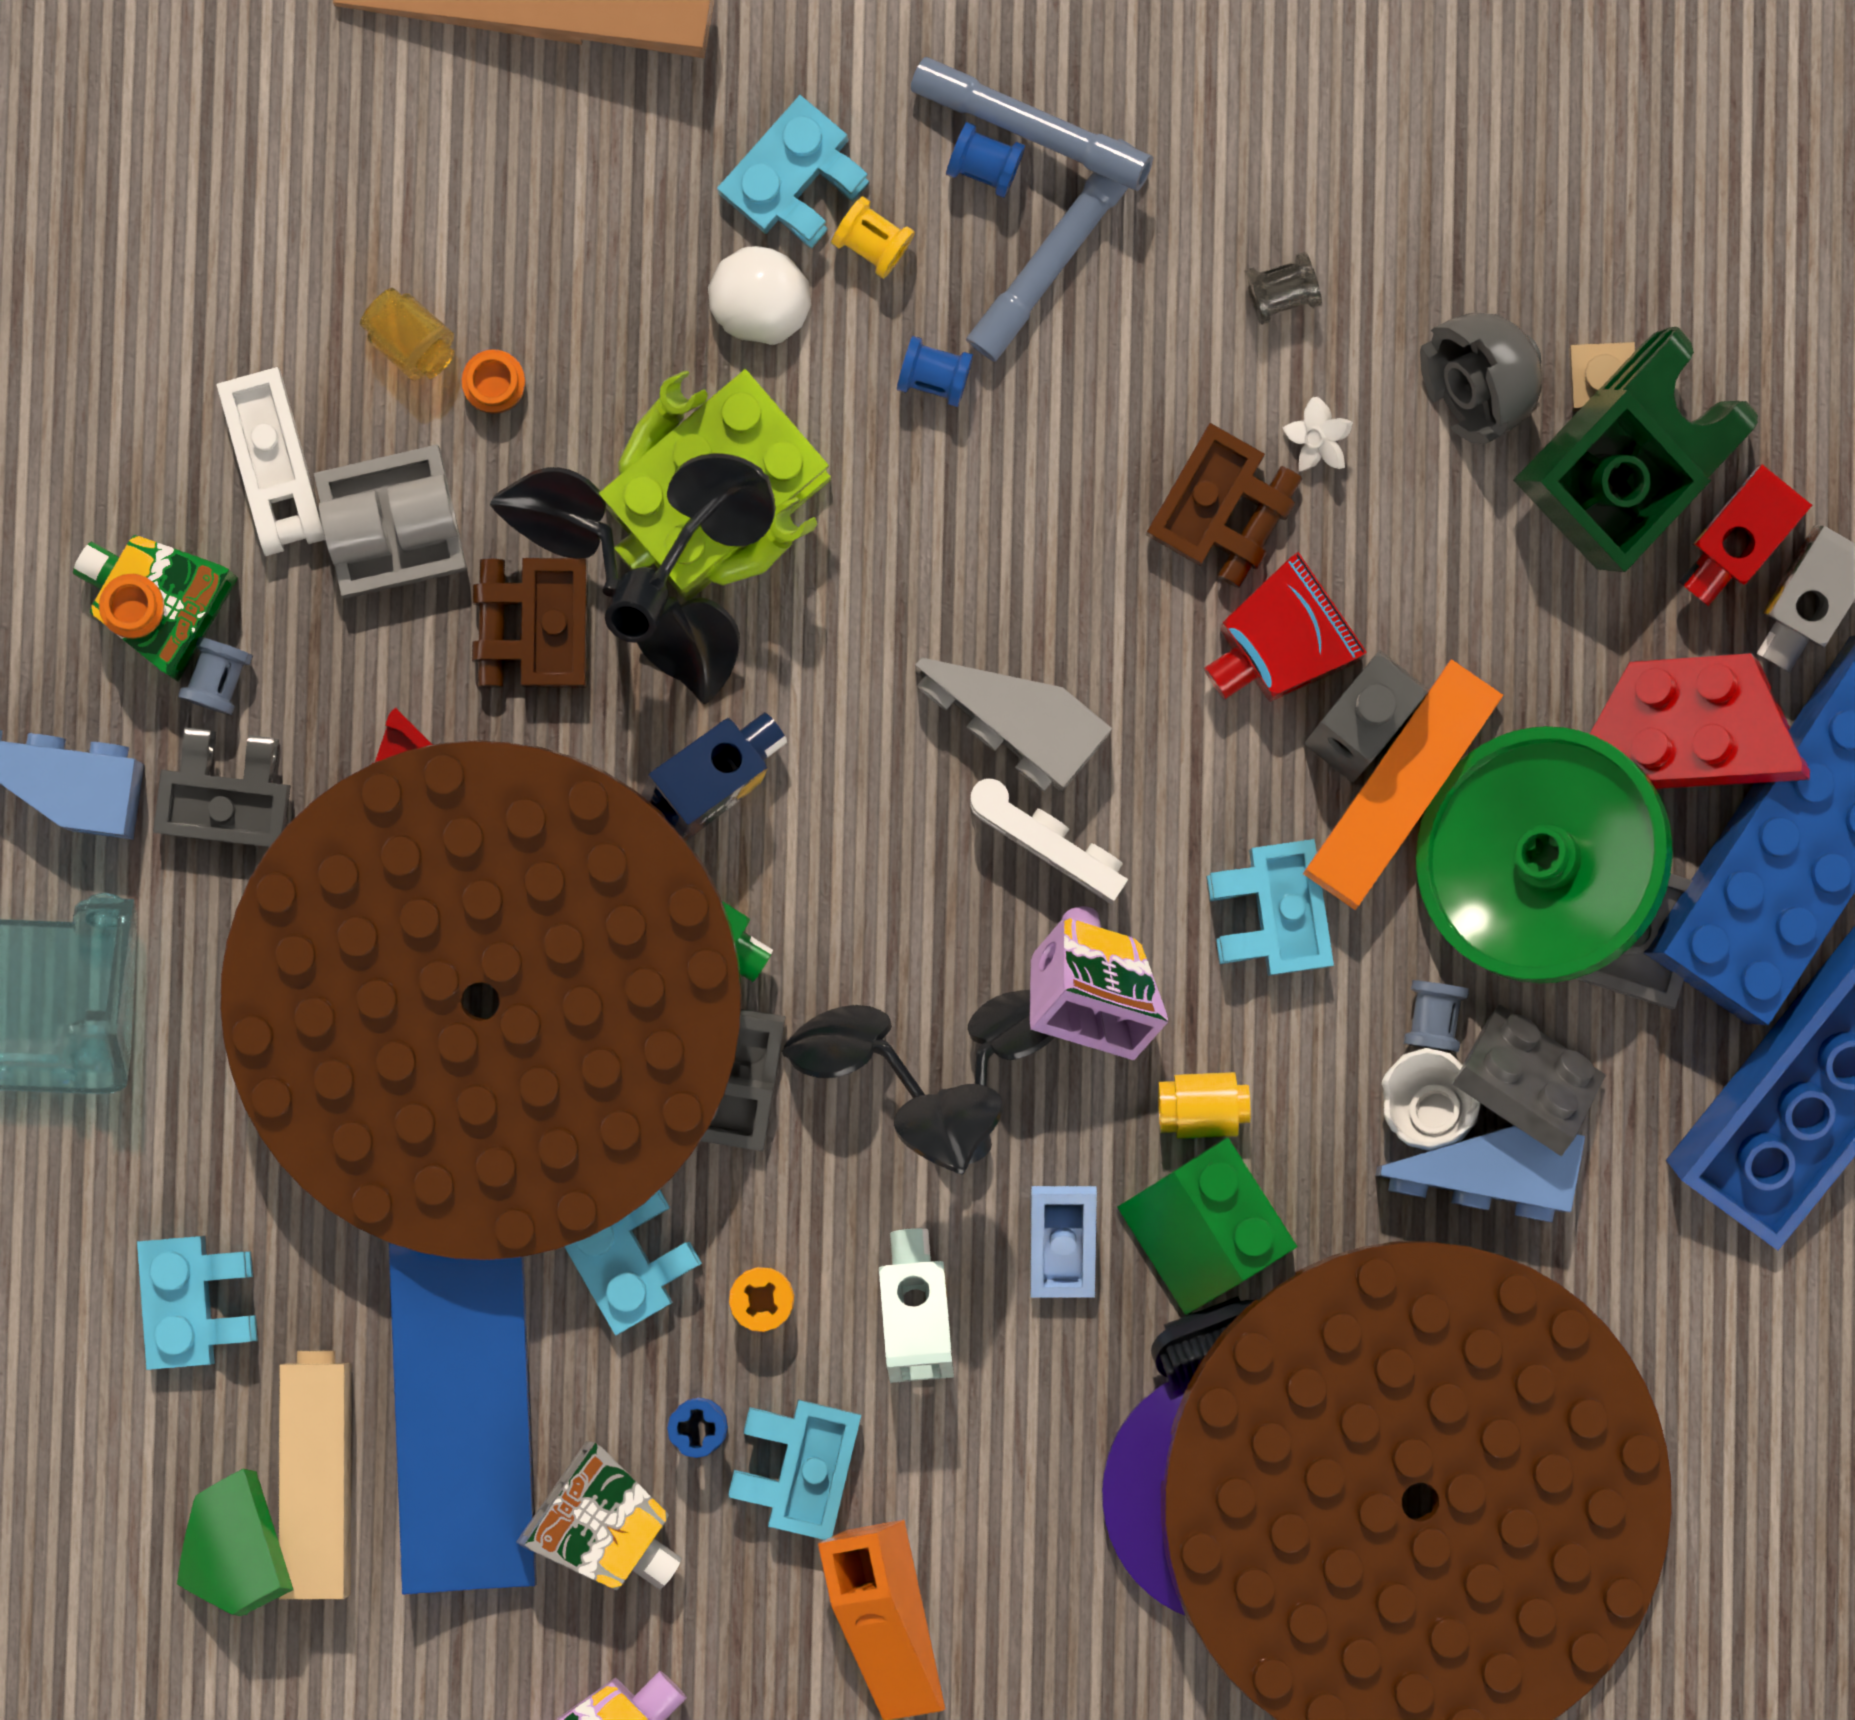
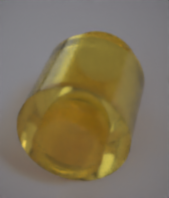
(408, 334)

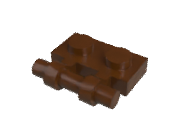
(1205, 497)
(552, 622)

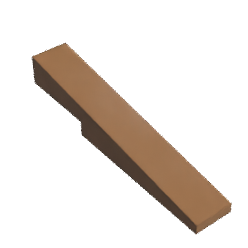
(652, 25)

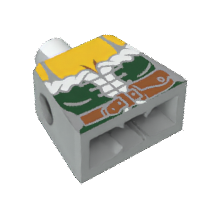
(1828, 570)
(601, 1524)

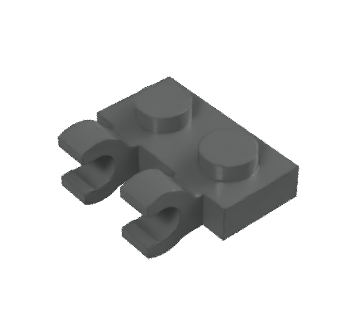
(223, 807)

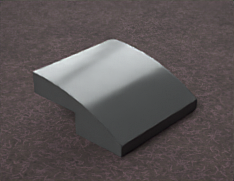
(747, 1102)

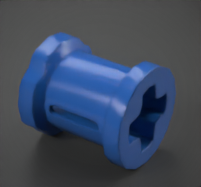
(985, 159)
(934, 371)
(712, 1413)

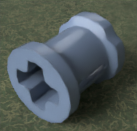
(215, 676)
(1436, 1015)

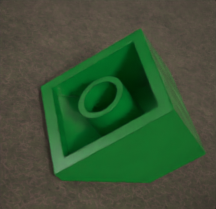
(1207, 1226)

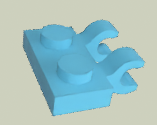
(783, 166)
(1289, 910)
(621, 1274)
(177, 1301)
(812, 1469)

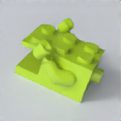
(733, 422)

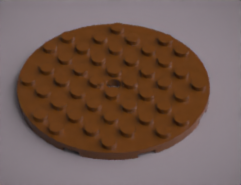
(507, 876)
(1391, 1377)

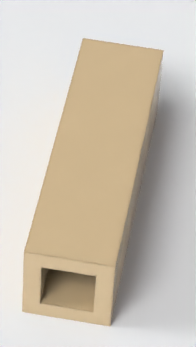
(315, 1475)

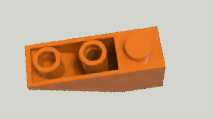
(883, 1617)

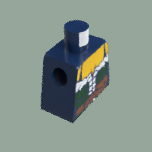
(694, 791)

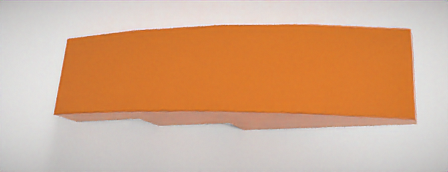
(1403, 784)

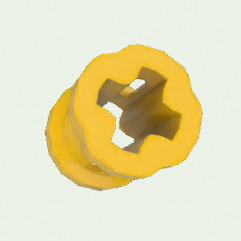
(872, 237)

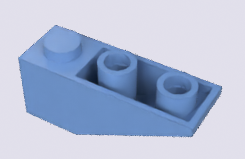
(75, 788)
(1494, 1166)

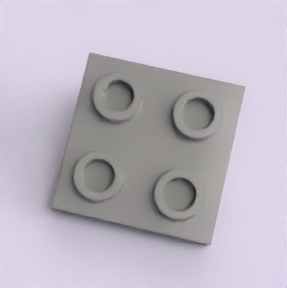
(390, 521)

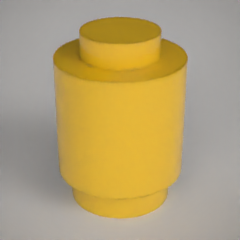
(1203, 1105)

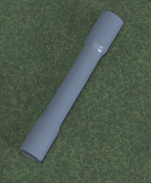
(1094, 151)
(1014, 306)

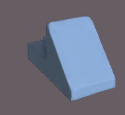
(1063, 1241)

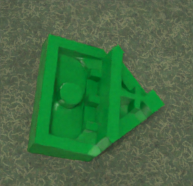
(233, 1547)

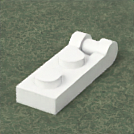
(270, 458)
(1045, 838)

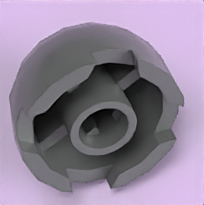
(1483, 373)

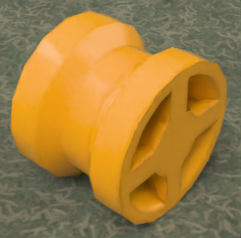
(775, 1297)

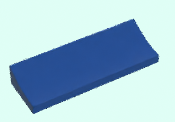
(1785, 1115)
(461, 1421)

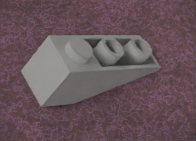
(1031, 718)

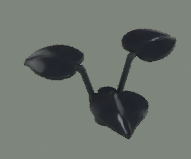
(685, 641)
(943, 1126)

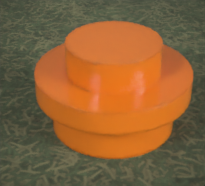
(493, 381)
(131, 606)

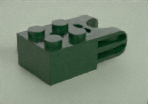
(1650, 446)

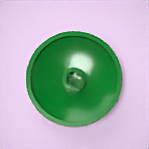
(1544, 855)

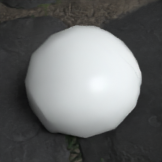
(759, 295)
(1424, 1103)

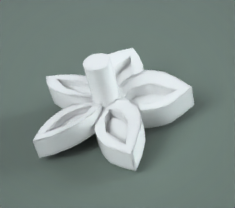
(1319, 435)

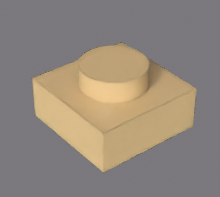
(1593, 366)

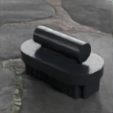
(1188, 1339)

